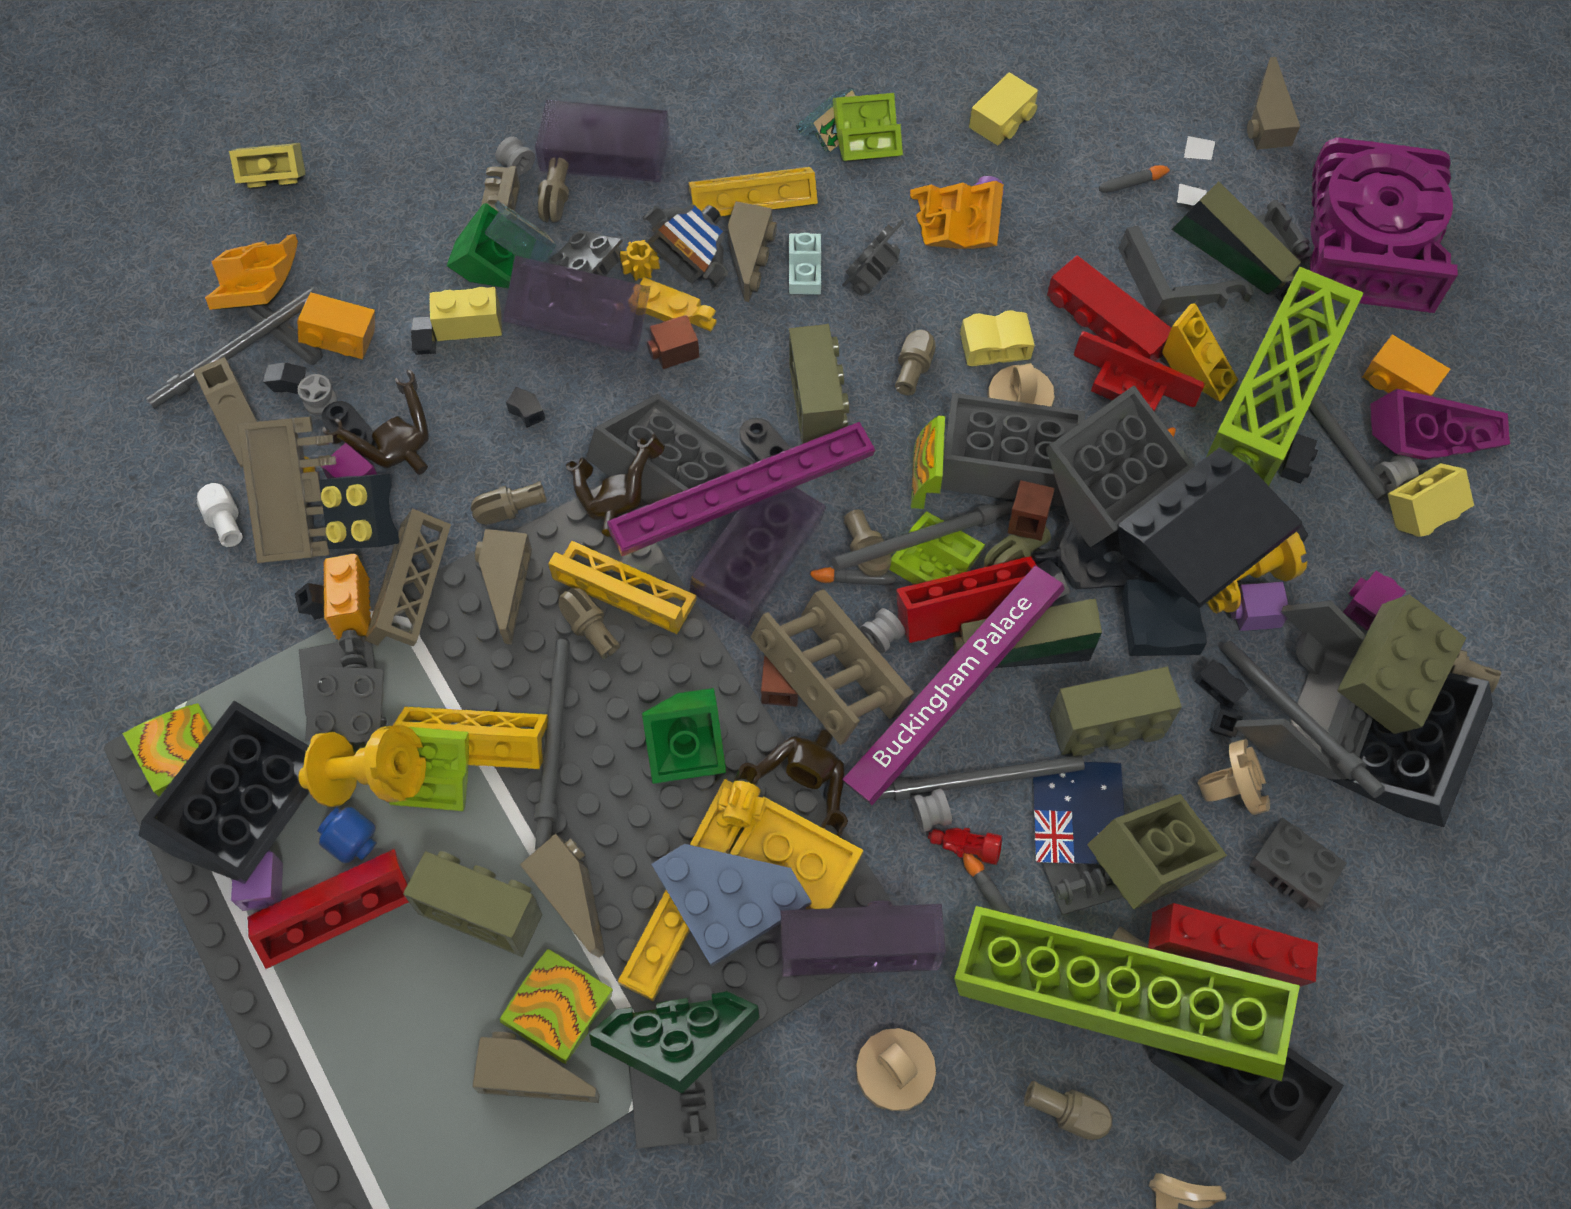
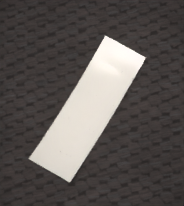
(1197, 149)

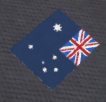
(1074, 810)

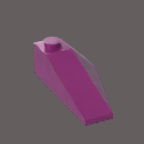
(1434, 426)

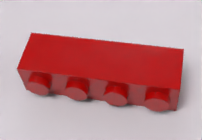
(1107, 309)
(966, 597)
(328, 909)
(1233, 944)

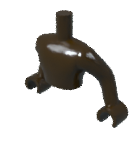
(395, 438)
(619, 492)
(810, 766)

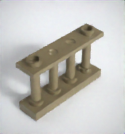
(852, 649)

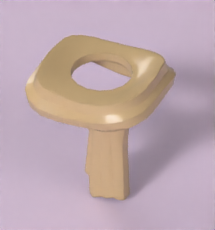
(1172, 1191)

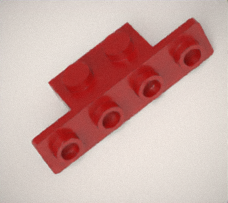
(1126, 369)

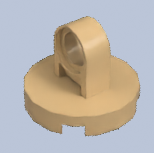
(1023, 385)
(1242, 778)
(895, 1070)

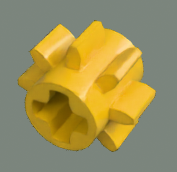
(639, 260)
(741, 804)

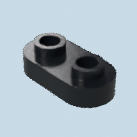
(350, 420)
(764, 444)

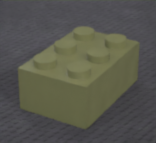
(817, 381)
(1402, 664)
(1115, 711)
(1156, 850)
(474, 902)

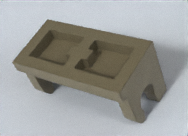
(501, 189)

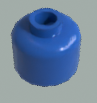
(347, 834)

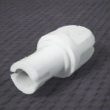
(220, 513)

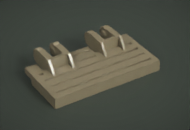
(281, 490)

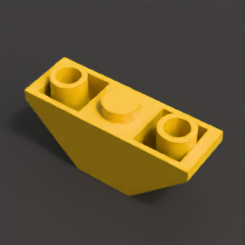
(1196, 353)

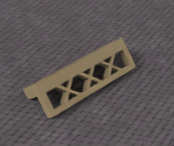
(395, 579)

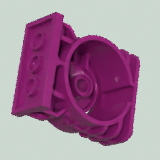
(1366, 216)

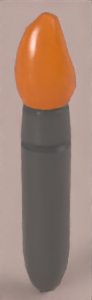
(1133, 179)
(829, 575)
(987, 887)

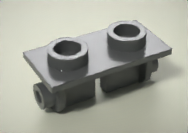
(1281, 226)

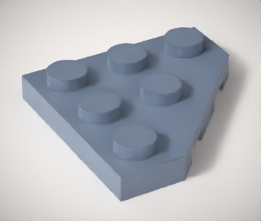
(727, 896)

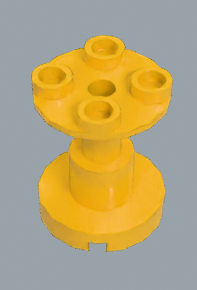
(1282, 563)
(386, 764)

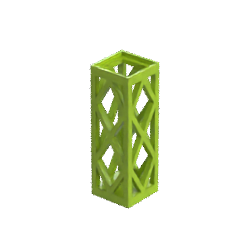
(1267, 455)

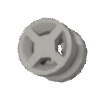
(512, 153)
(312, 387)
(1396, 472)
(883, 630)
(931, 810)

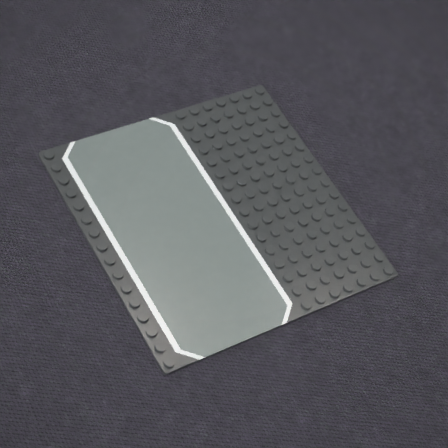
(381, 1027)

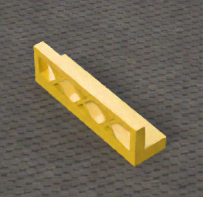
(765, 189)
(622, 593)
(497, 746)

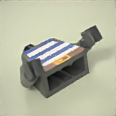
(689, 241)

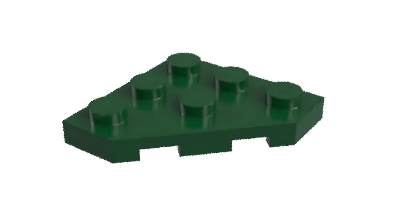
(677, 1037)

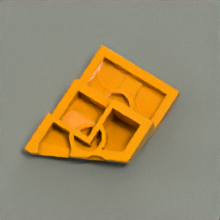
(960, 214)
(251, 273)

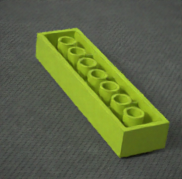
(1129, 992)

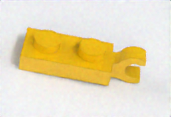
(670, 303)

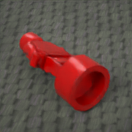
(963, 841)

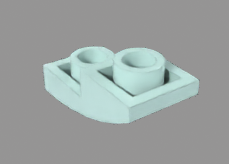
(804, 263)

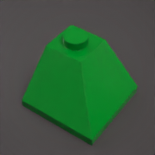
(480, 257)
(684, 737)

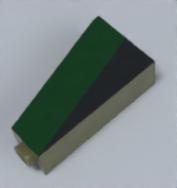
(1237, 240)
(1059, 636)

